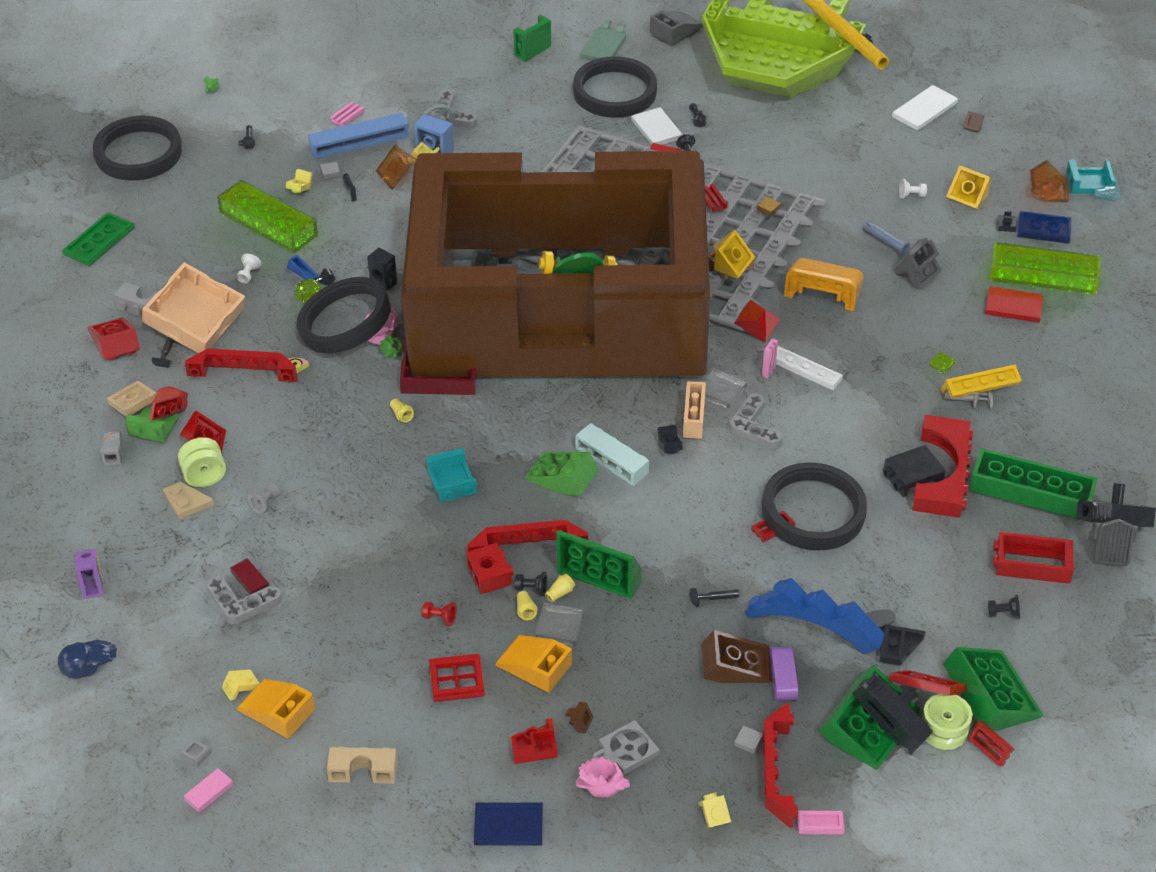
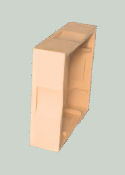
(193, 309)

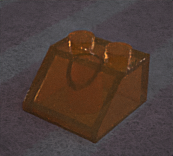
(1049, 183)

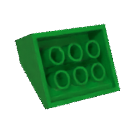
(597, 565)
(992, 687)
(855, 731)

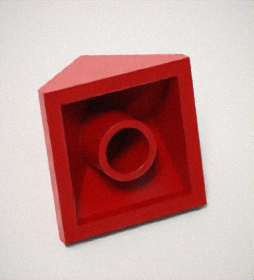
(757, 321)
(202, 427)

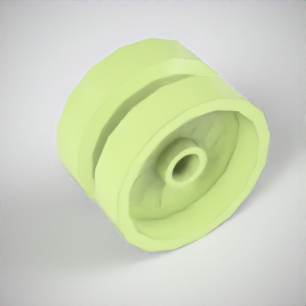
(201, 462)
(948, 719)

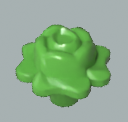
(211, 84)

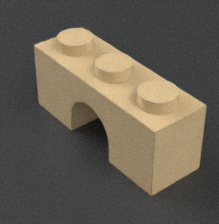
(344, 761)

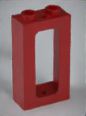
(1036, 547)

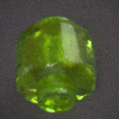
(306, 289)

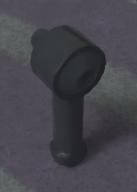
(699, 117)
(248, 142)
(326, 277)

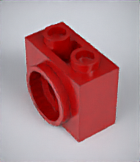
(489, 568)

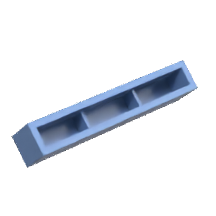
(358, 135)

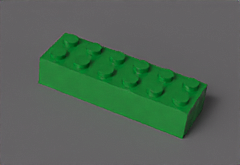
(1031, 483)

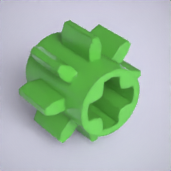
(390, 346)

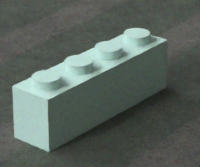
(612, 454)

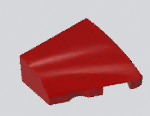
(535, 744)

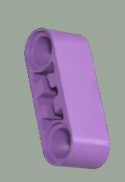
(783, 673)

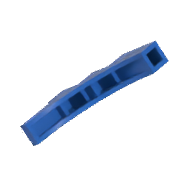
(819, 608)

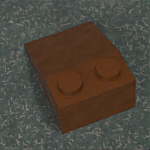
(735, 659)

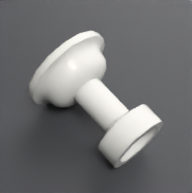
(905, 189)
(250, 263)

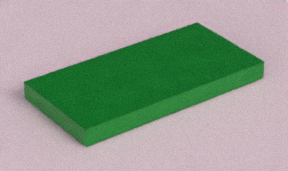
(98, 239)

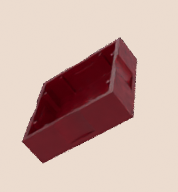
(435, 385)

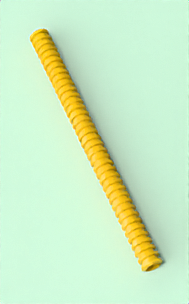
(848, 32)

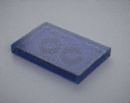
(1044, 227)
(508, 823)

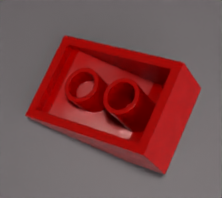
(114, 338)

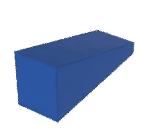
(300, 268)

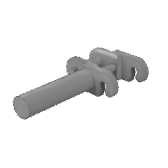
(974, 398)

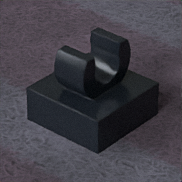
(1006, 222)

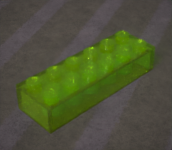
(267, 216)
(1045, 268)

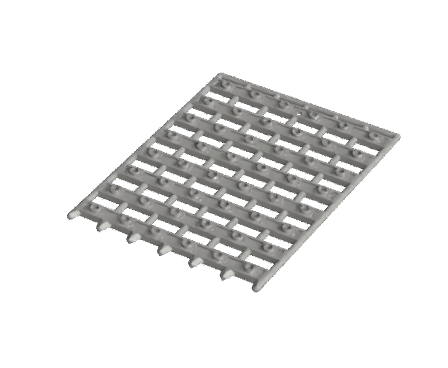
(733, 196)

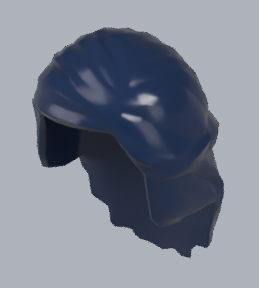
(84, 658)

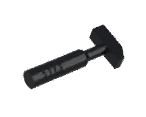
(350, 187)
(162, 362)
(712, 595)

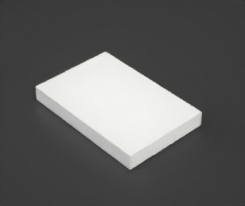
(656, 126)

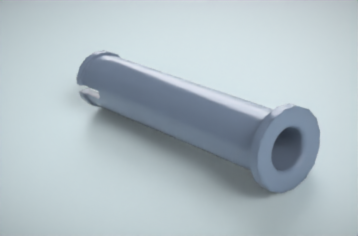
(886, 237)

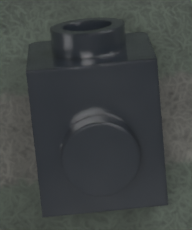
(669, 439)

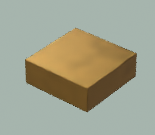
(768, 206)

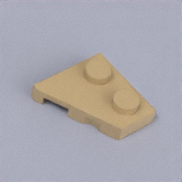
(186, 499)

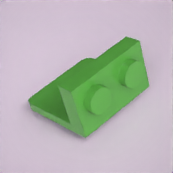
(154, 430)

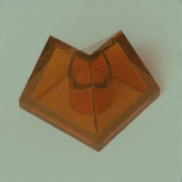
(395, 166)

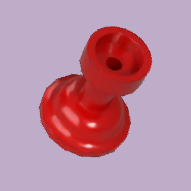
(447, 613)

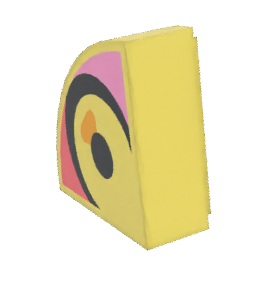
(300, 363)

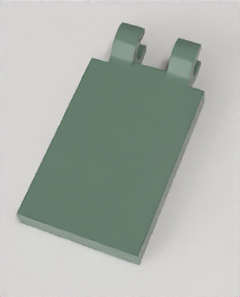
(604, 42)

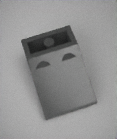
(673, 25)

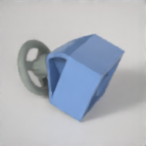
(435, 130)

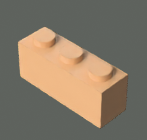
(694, 410)

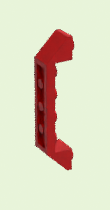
(241, 359)
(524, 533)
(779, 805)

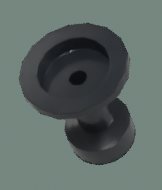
(686, 142)
(539, 583)
(1012, 607)

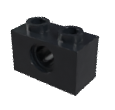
(382, 268)

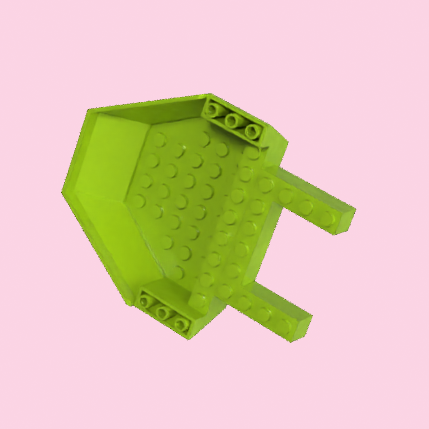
(775, 46)

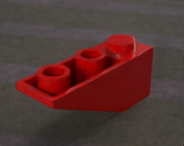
(168, 402)

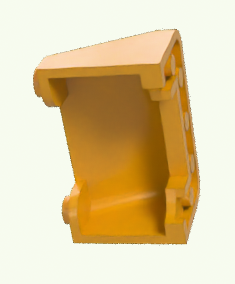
(824, 277)

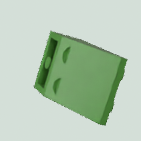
(563, 471)

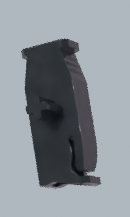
(1106, 511)
(893, 712)

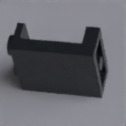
(911, 468)

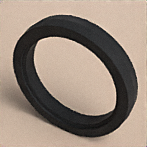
(615, 109)
(137, 171)
(355, 336)
(808, 539)

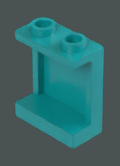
(1086, 179)
(450, 475)

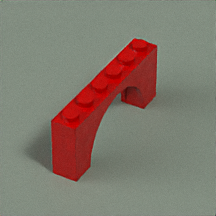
(946, 495)

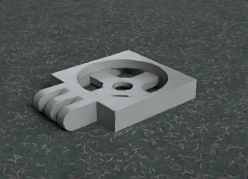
(619, 735)

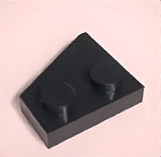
(899, 643)

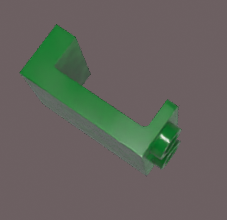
(533, 40)

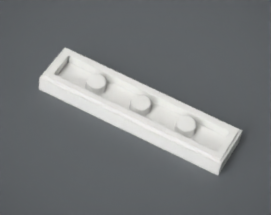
(808, 368)

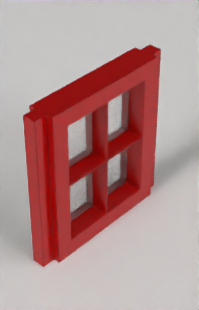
(456, 677)

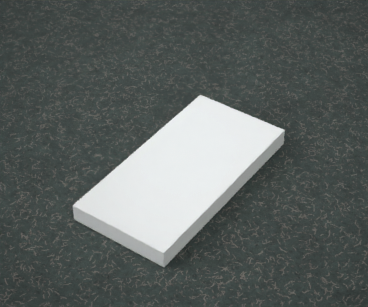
(925, 107)

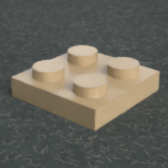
(132, 398)

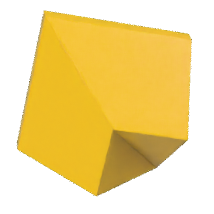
(969, 187)
(732, 255)

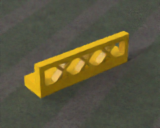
(982, 381)

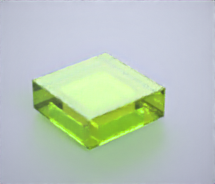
(942, 362)

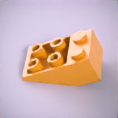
(537, 661)
(279, 706)

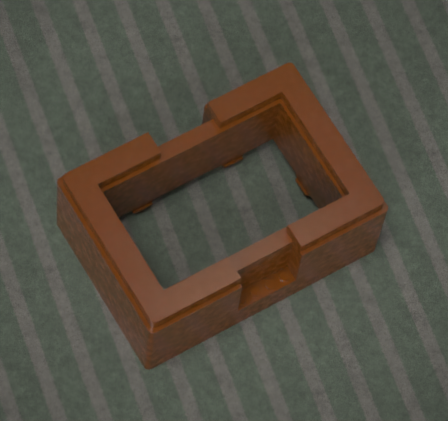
(557, 323)

